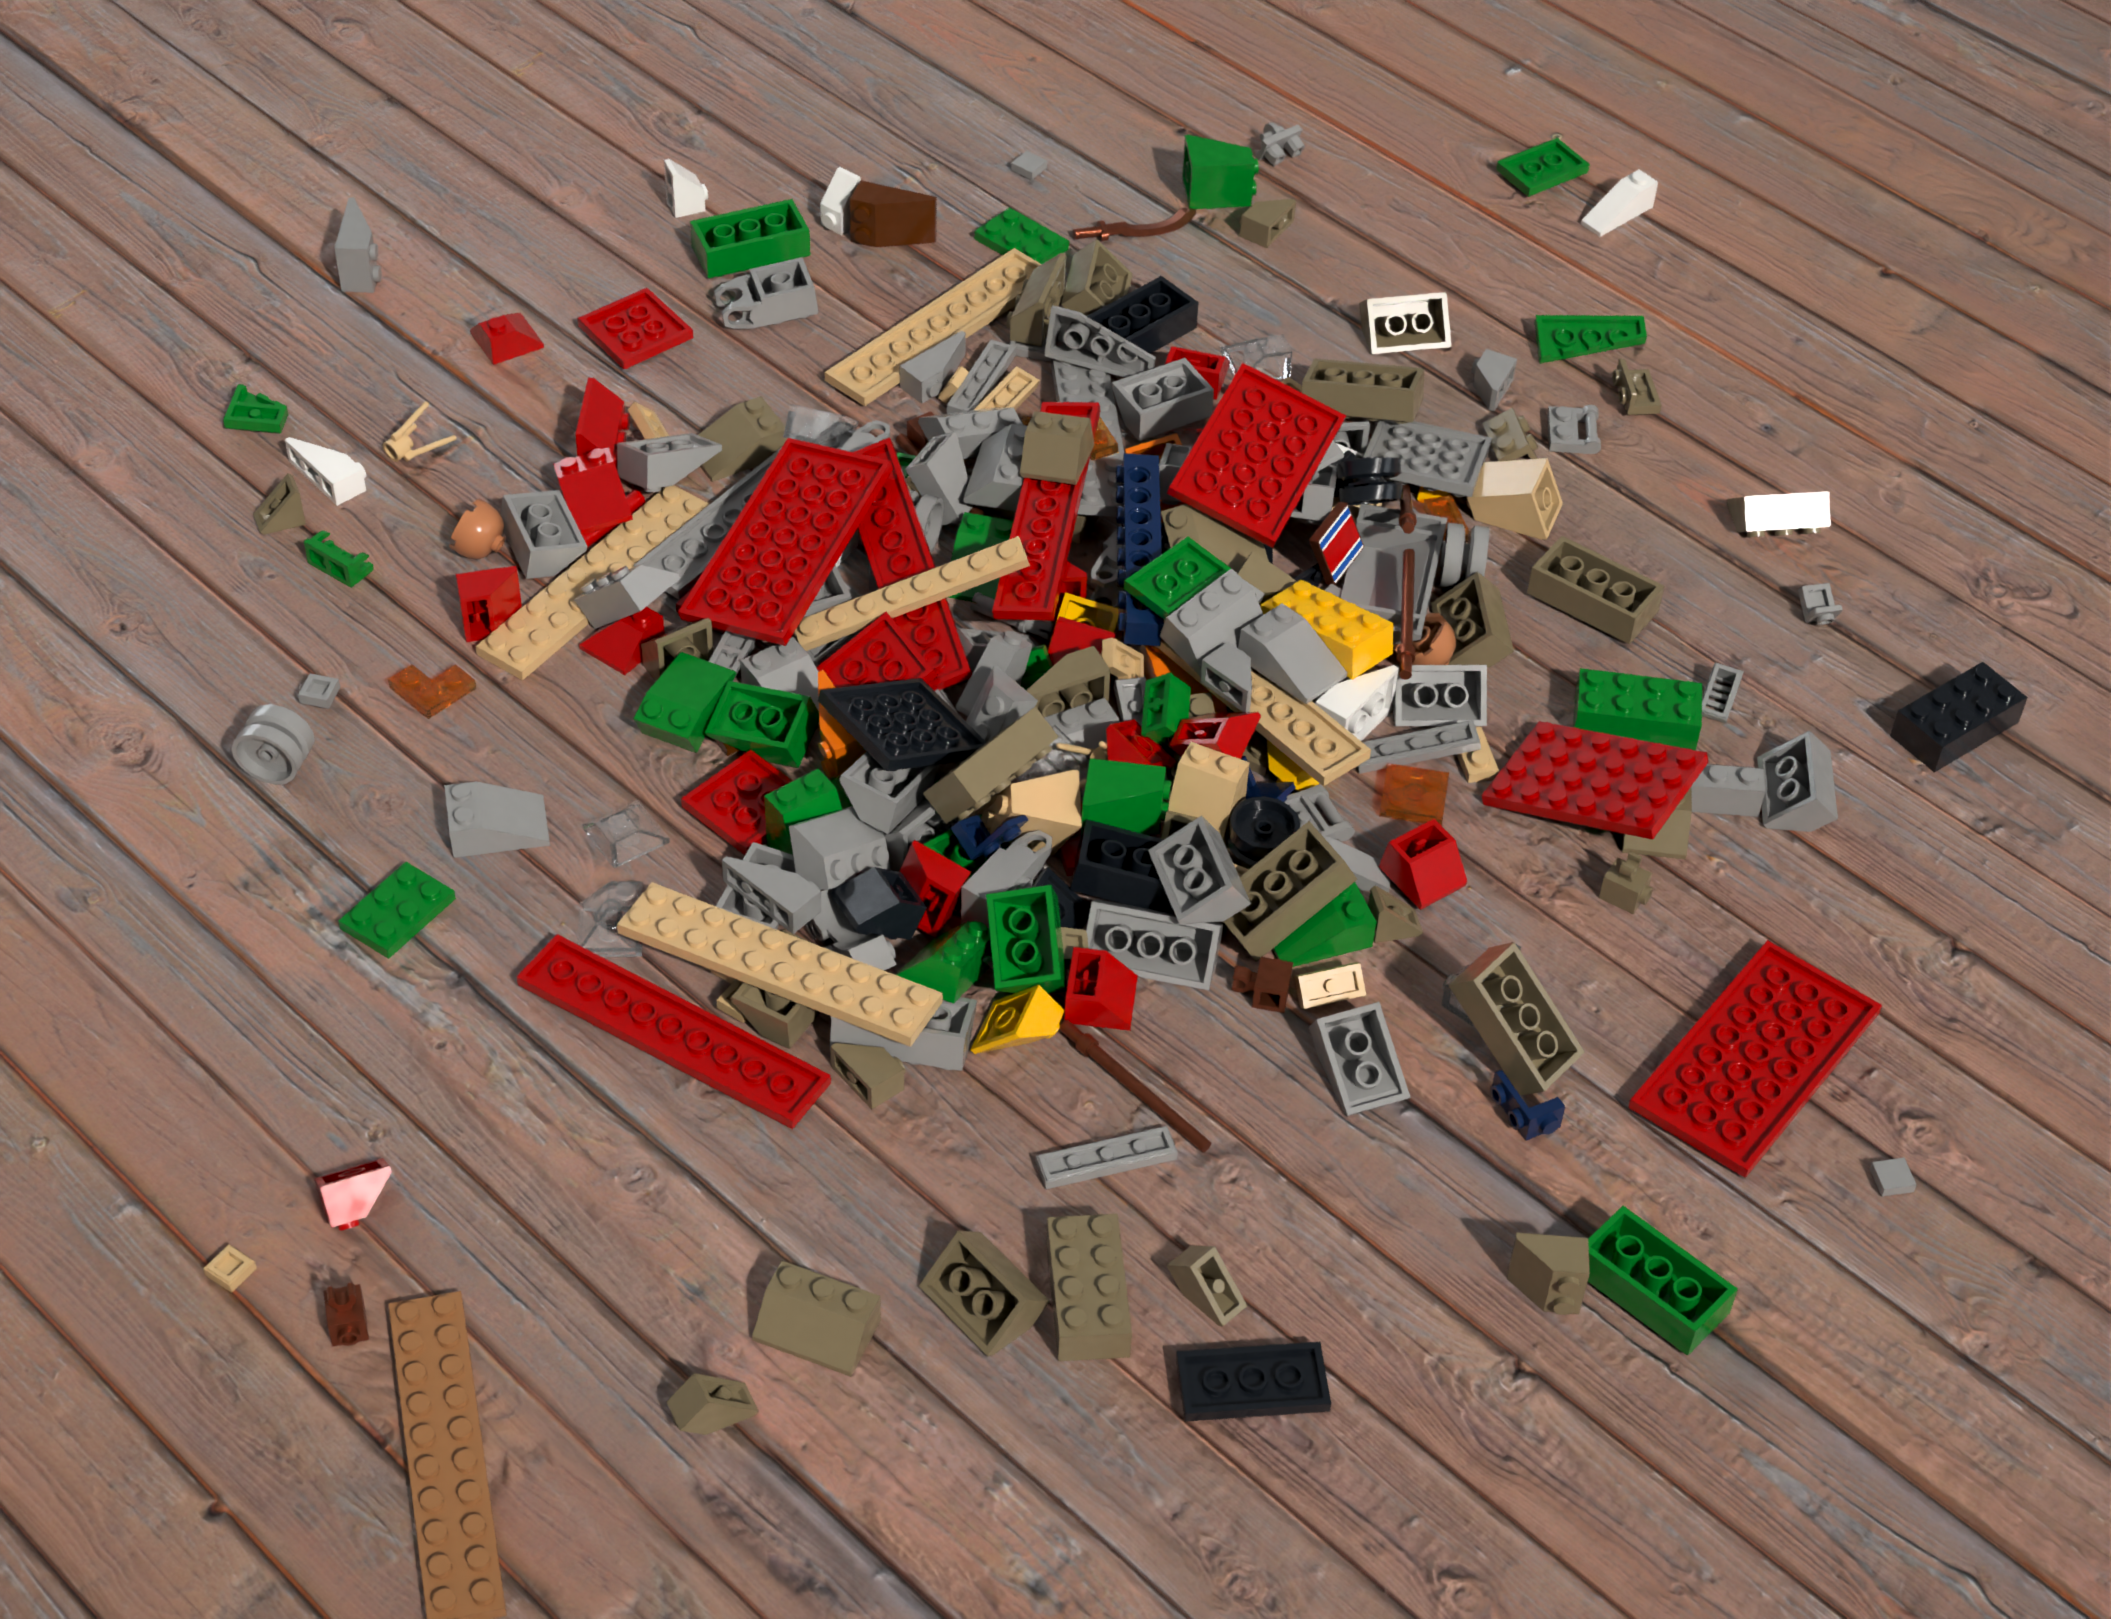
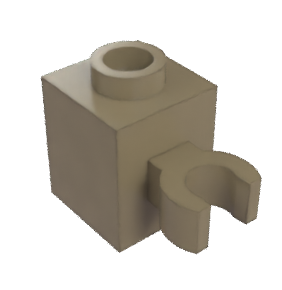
(1626, 884)

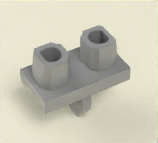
(1276, 140)

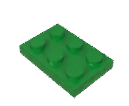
(1542, 167)
(1017, 231)
(1175, 577)
(397, 910)

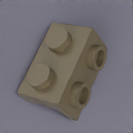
(1636, 390)
(1510, 436)

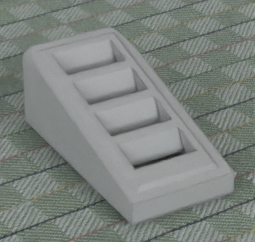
(1725, 675)

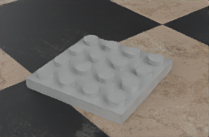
(1431, 455)

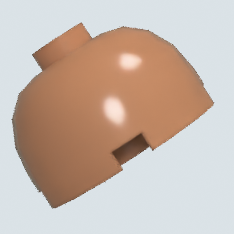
(478, 532)
(1436, 642)

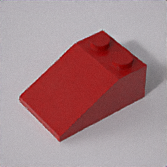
(593, 490)

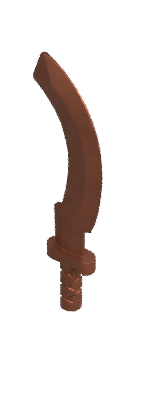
(1175, 222)

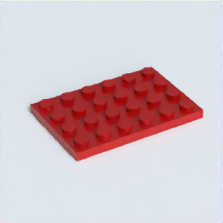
(1256, 455)
(1595, 779)

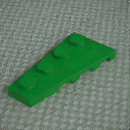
(1581, 335)

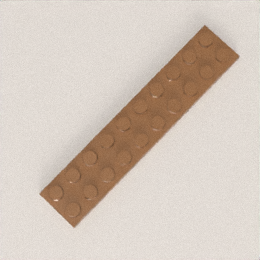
(446, 1459)

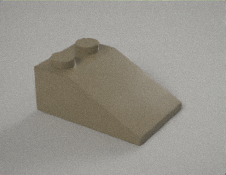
(747, 436)
(1072, 682)

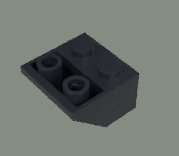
(881, 904)

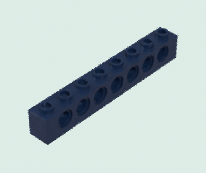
(1139, 541)

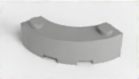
(837, 935)

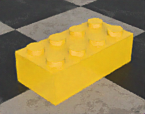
(1349, 631)

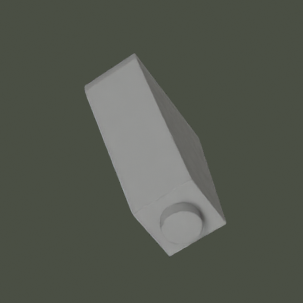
(942, 473)
(1007, 652)

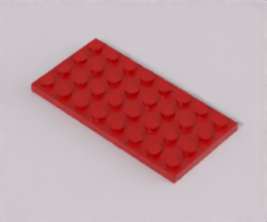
(786, 541)
(1755, 1058)

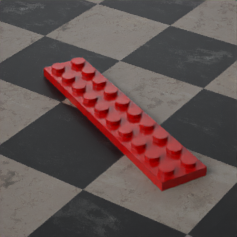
(1046, 528)
(900, 551)
(675, 1031)

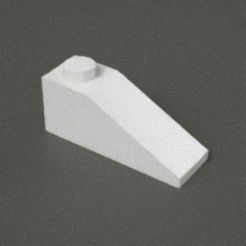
(1622, 203)
(327, 469)

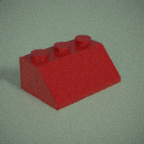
(601, 420)

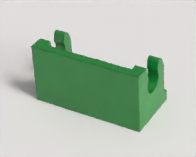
(336, 561)
(1164, 707)

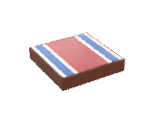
(1336, 543)

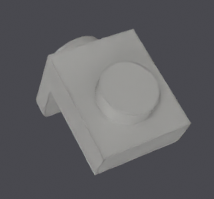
(1818, 604)

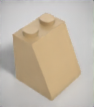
(1517, 496)
(1209, 786)
(1049, 804)

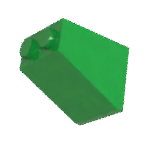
(1218, 174)
(1126, 795)
(797, 802)

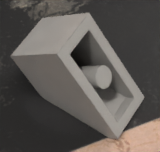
(1493, 377)
(1229, 675)

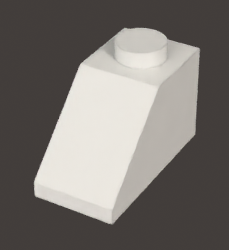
(683, 190)
(836, 201)

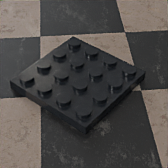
(902, 723)

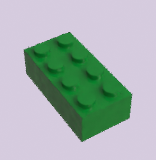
(750, 238)
(1639, 707)
(1658, 1280)

